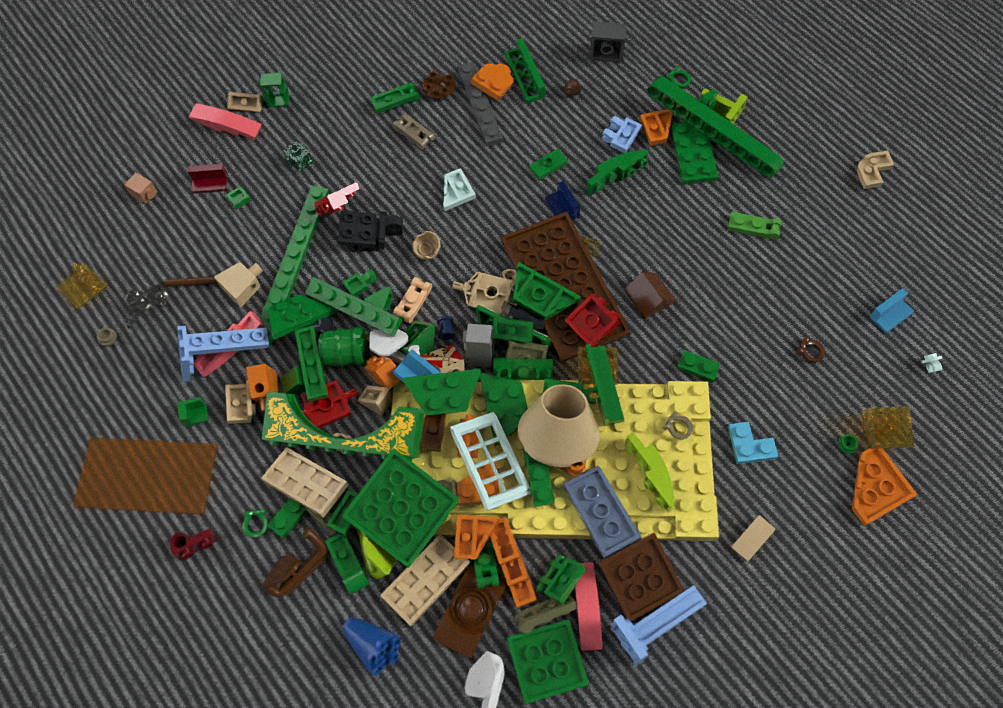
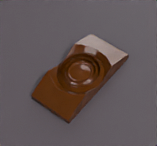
(469, 614)

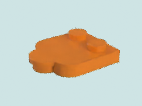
(493, 80)

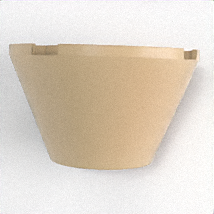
(559, 427)

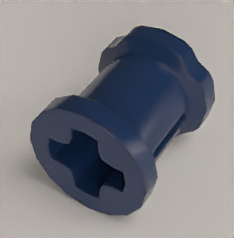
(445, 326)

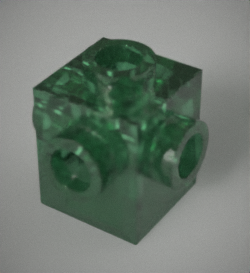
(298, 156)

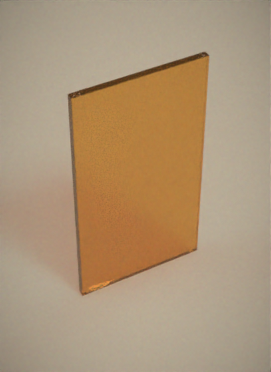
(146, 476)

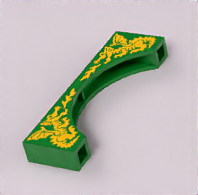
(288, 424)

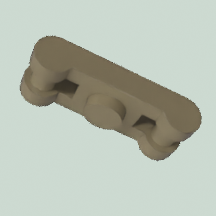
(413, 131)

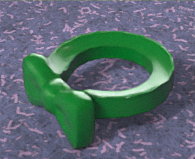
(670, 76)
(249, 514)

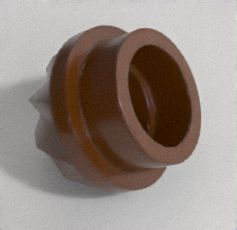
(572, 87)

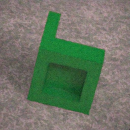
(192, 411)

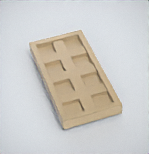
(305, 482)
(425, 580)

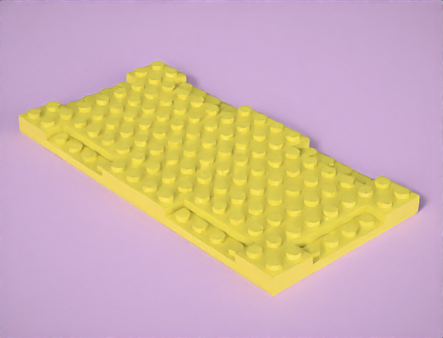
(645, 414)

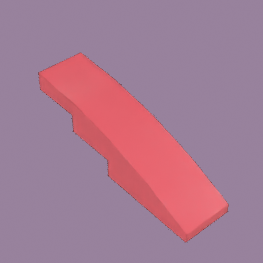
(225, 120)
(209, 362)

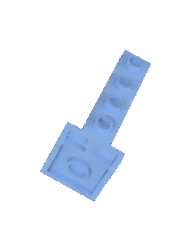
(216, 342)
(637, 637)

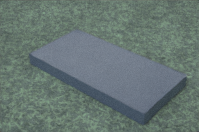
(601, 511)

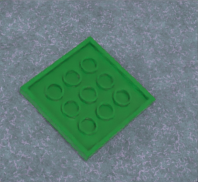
(401, 507)

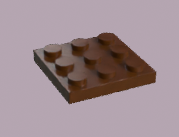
(641, 576)

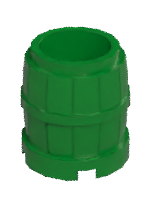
(343, 347)

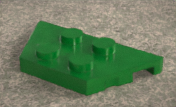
(540, 293)
(296, 314)
(443, 391)
(506, 400)

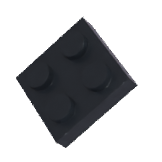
(518, 313)

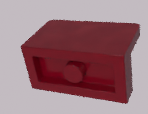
(208, 178)

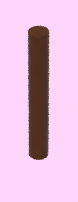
(190, 281)

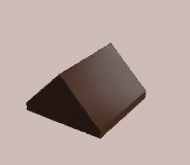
(649, 294)

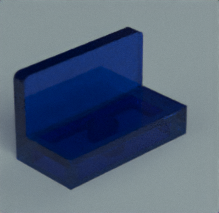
(563, 201)

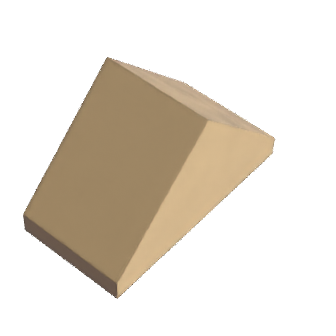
(376, 399)

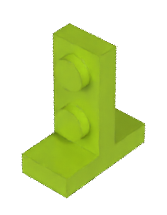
(728, 108)

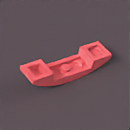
(588, 610)

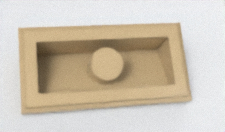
(245, 102)

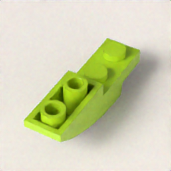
(657, 476)

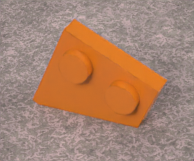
(656, 126)
(467, 490)
(472, 535)

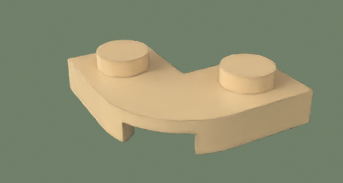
(869, 168)

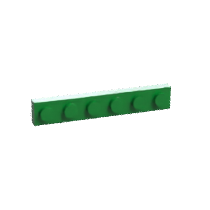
(354, 306)

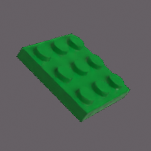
(547, 662)

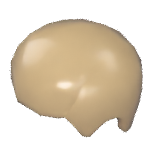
(426, 245)

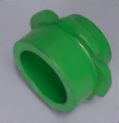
(852, 440)

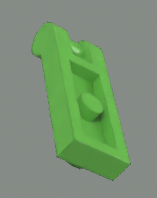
(754, 225)

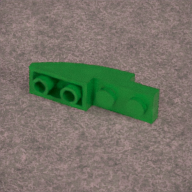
(618, 166)

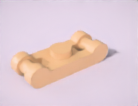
(412, 300)

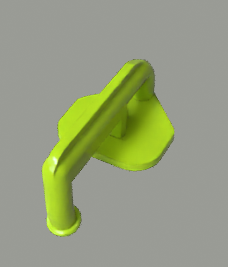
(376, 559)

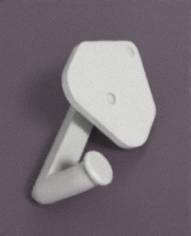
(388, 345)
(486, 679)

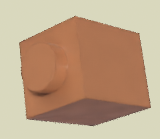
(140, 188)

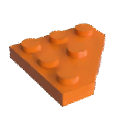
(878, 486)

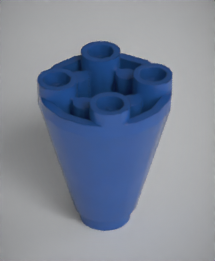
(372, 644)

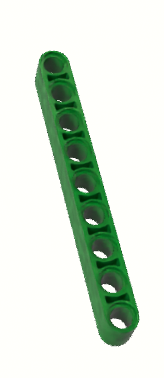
(715, 126)

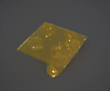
(81, 285)

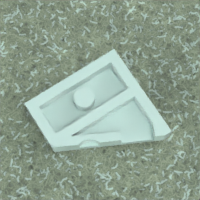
(456, 190)

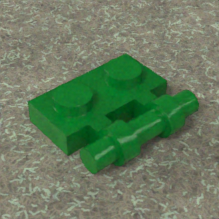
(563, 581)

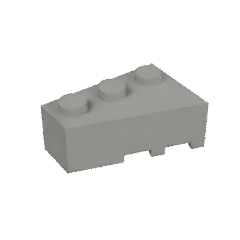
(479, 345)

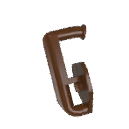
(289, 565)

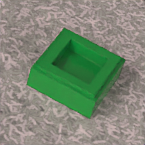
(238, 197)

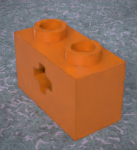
(381, 371)

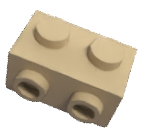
(239, 404)

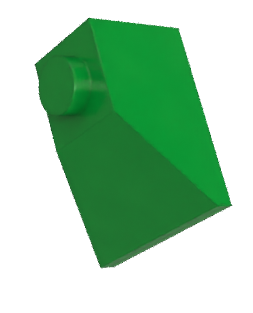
(419, 334)

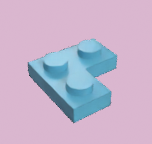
(749, 450)

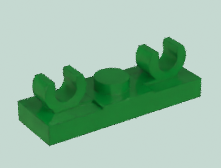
(523, 368)

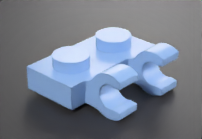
(624, 137)

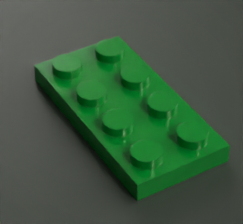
(693, 154)

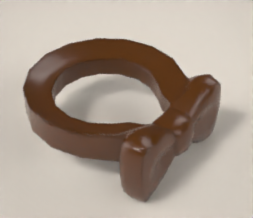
(801, 350)

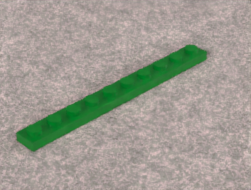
(294, 254)

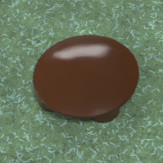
(438, 85)

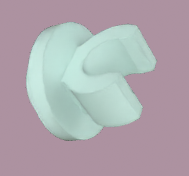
(932, 362)

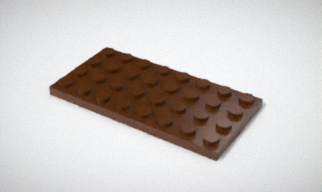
(572, 267)

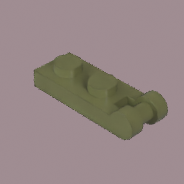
(543, 613)

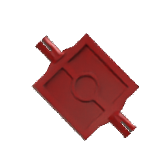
(328, 409)

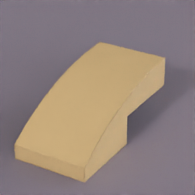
(753, 538)

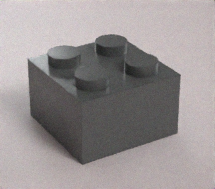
(607, 41)

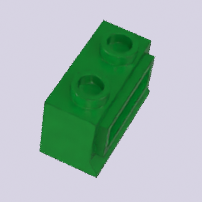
(277, 98)

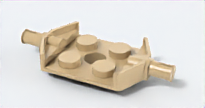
(477, 288)

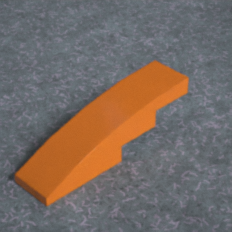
(512, 564)

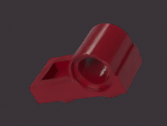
(200, 541)

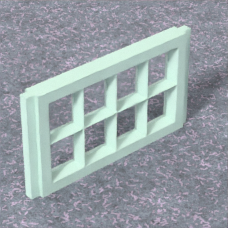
(507, 495)

